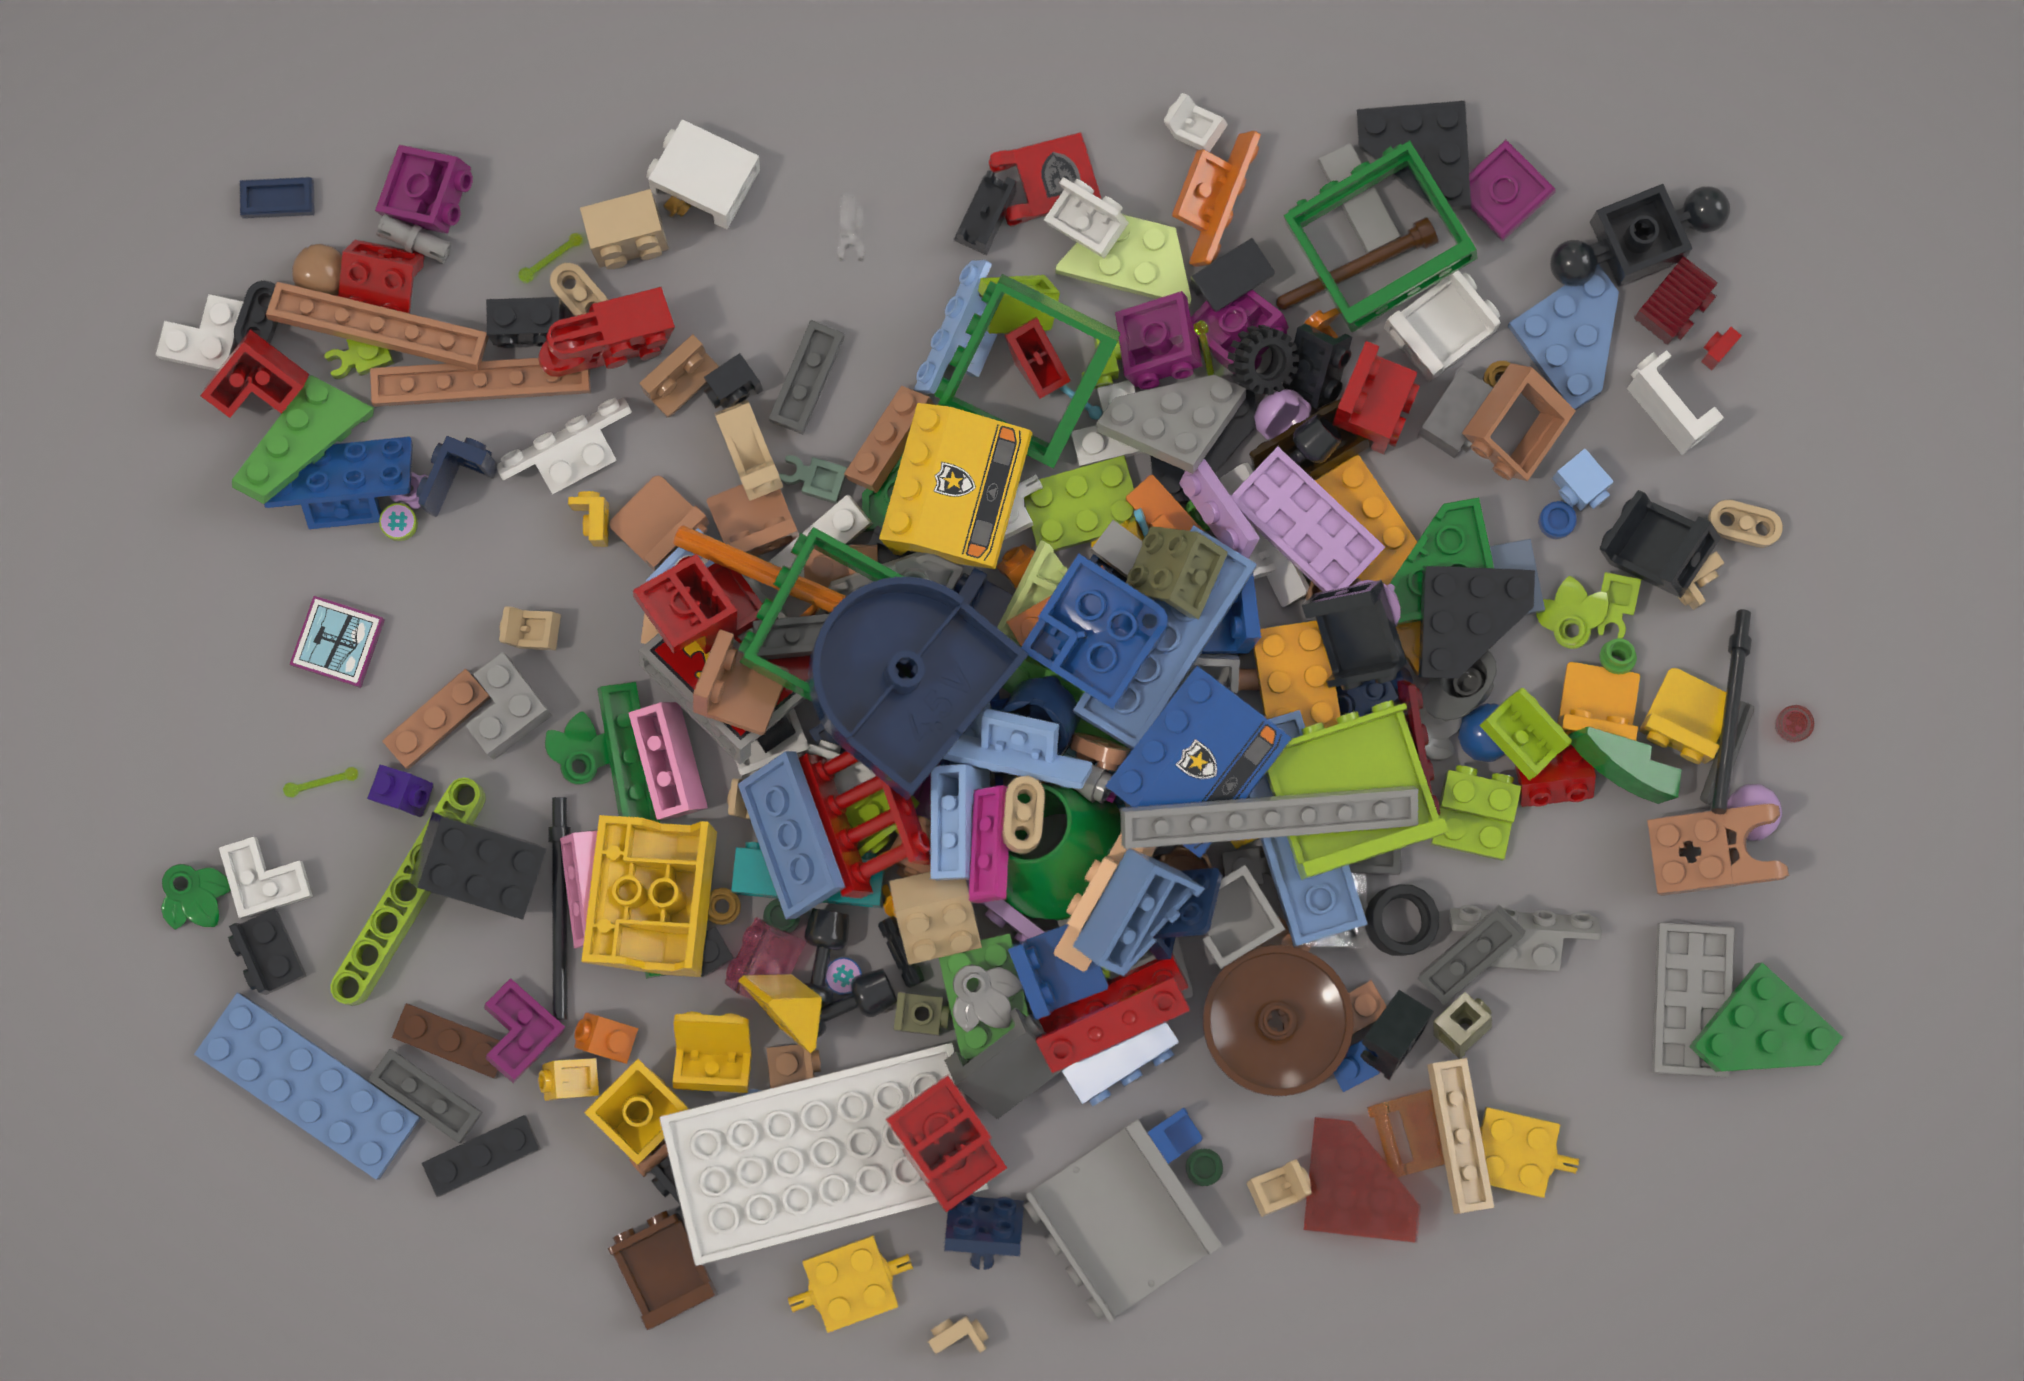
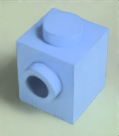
(1583, 481)

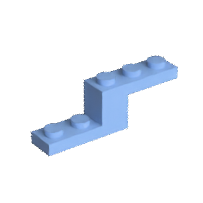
(952, 813)

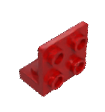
(379, 275)

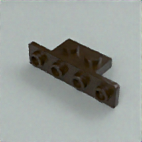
(1349, 447)

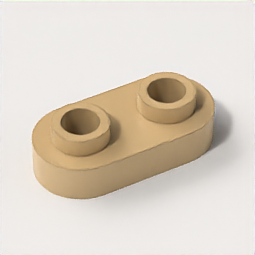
(582, 295)
(1744, 523)
(1023, 816)

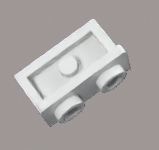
(1086, 217)

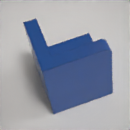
(1175, 1135)

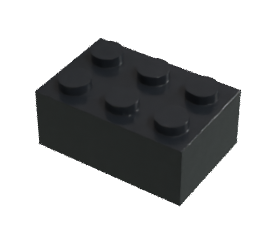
(477, 865)

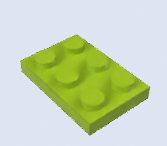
(1080, 503)

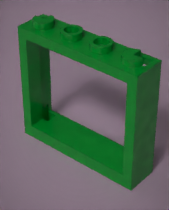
(1412, 283)
(1038, 449)
(785, 581)

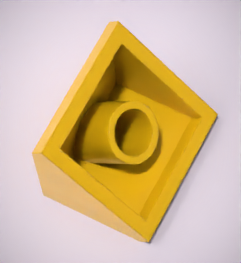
(789, 1005)
(632, 1109)

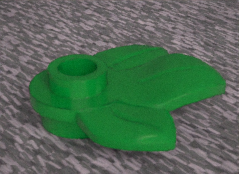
(577, 743)
(195, 901)

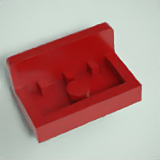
(1561, 780)

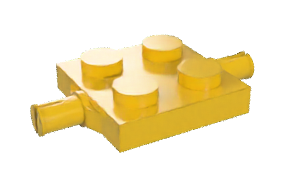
(1521, 1151)
(850, 1283)

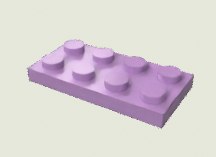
(1306, 523)

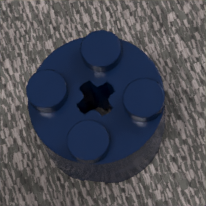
(1045, 701)

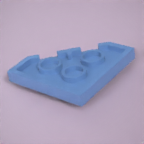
(1571, 337)

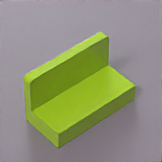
(1014, 313)

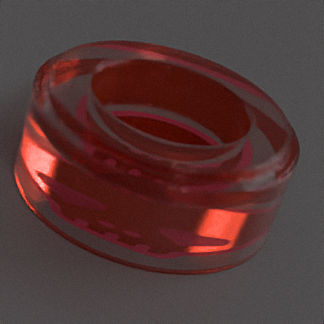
(1794, 723)

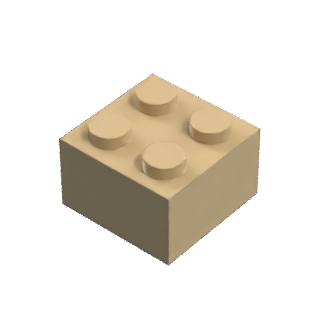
(624, 229)
(934, 917)

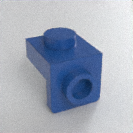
(1353, 1069)

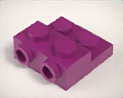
(425, 188)
(1236, 317)
(1158, 341)

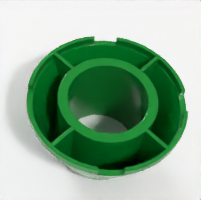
(1049, 883)

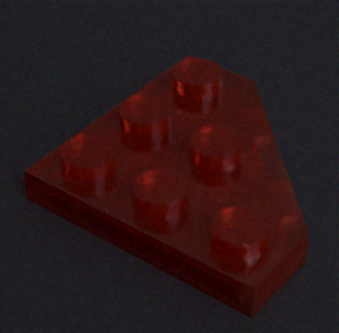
(1356, 1188)

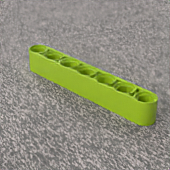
(392, 903)

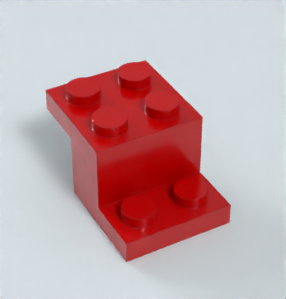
(1376, 399)
(697, 602)
(946, 1143)

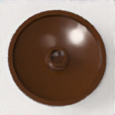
(1278, 1020)

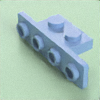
(952, 332)
(1020, 748)

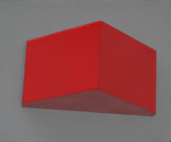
(1036, 358)

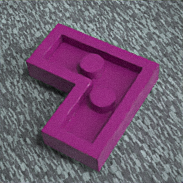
(529, 1027)

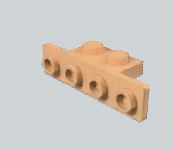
(1083, 905)

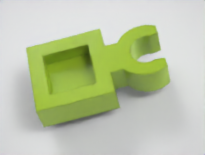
(361, 356)
(1622, 600)

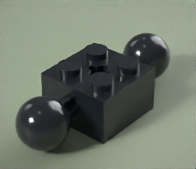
(1648, 214)

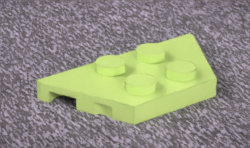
(1141, 262)
(1037, 584)

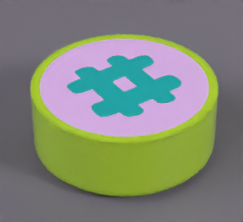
(398, 522)

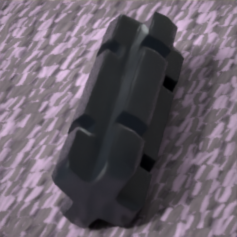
(911, 974)

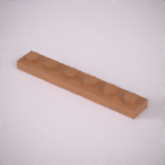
(377, 326)
(454, 383)

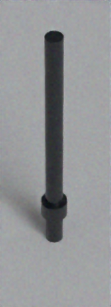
(1739, 648)
(559, 909)

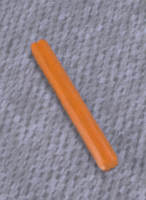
(754, 567)

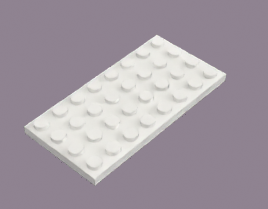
(799, 1156)

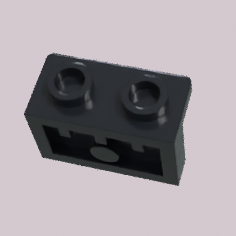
(1319, 365)
(266, 952)

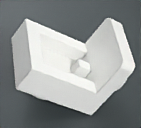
(1194, 124)

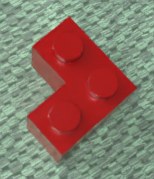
(257, 369)

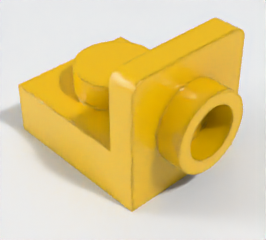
(597, 522)
(569, 1079)

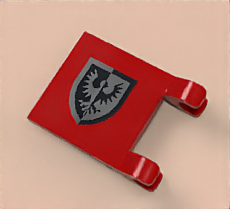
(1041, 170)

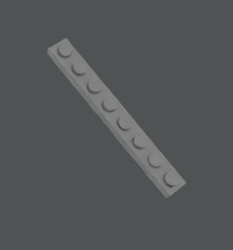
(1269, 817)

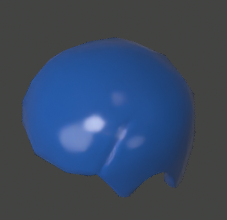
(1474, 739)

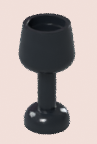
(1315, 440)
(827, 932)
(870, 994)

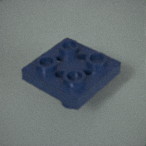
(985, 1228)

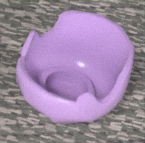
(1279, 412)
(1755, 795)

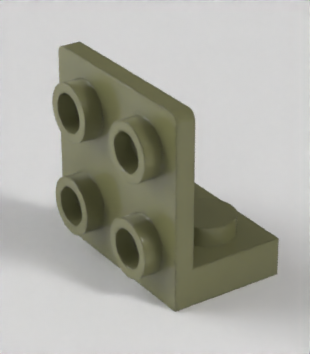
(1177, 568)

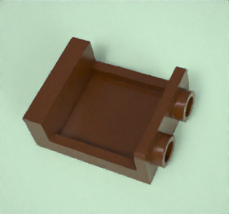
(661, 1269)

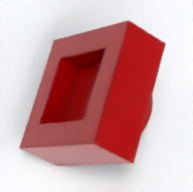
(1719, 346)

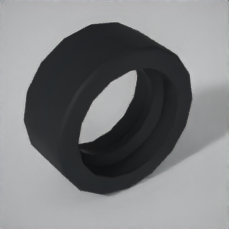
(1426, 908)

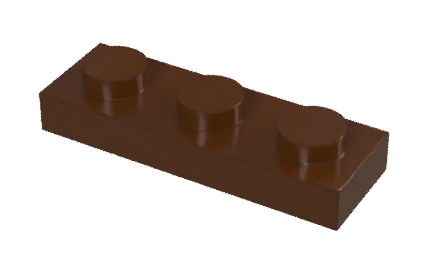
(446, 1039)

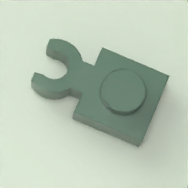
(820, 479)

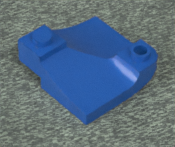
(1096, 631)

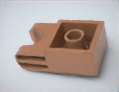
(1723, 848)

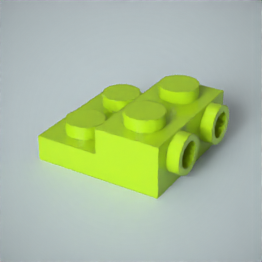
(1477, 812)

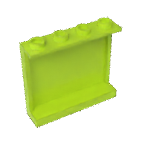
(1354, 756)

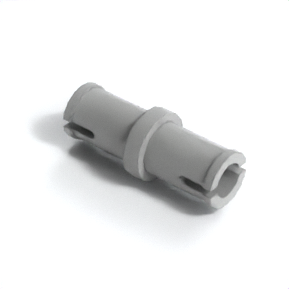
(413, 238)

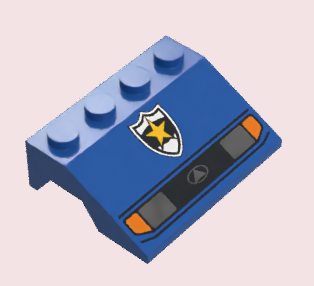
(1199, 750)

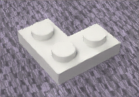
(203, 346)
(1095, 447)
(256, 888)

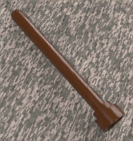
(1420, 235)

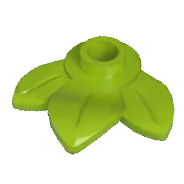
(1573, 607)

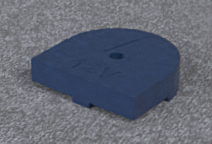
(906, 723)

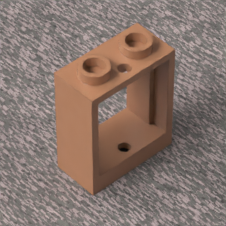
(1540, 437)

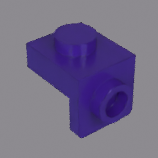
(400, 790)

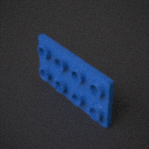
(348, 481)

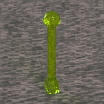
(526, 274)
(1201, 329)
(291, 790)

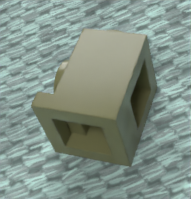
(1463, 1010)
(905, 1014)

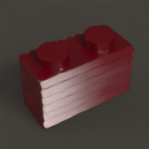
(1676, 300)

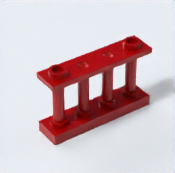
(845, 840)
(1123, 1010)

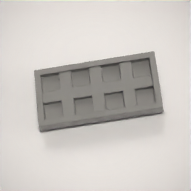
(1690, 988)

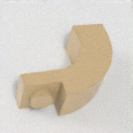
(748, 450)

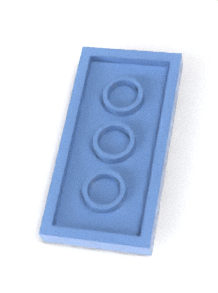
(791, 835)

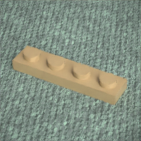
(1460, 1136)

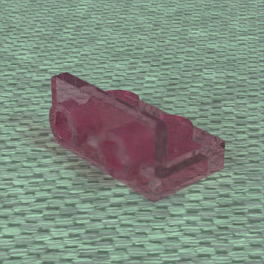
(763, 952)

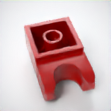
(608, 334)

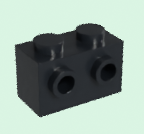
(522, 320)

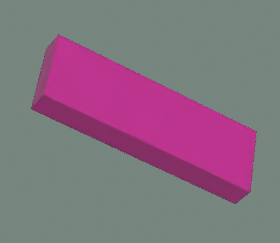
(988, 848)

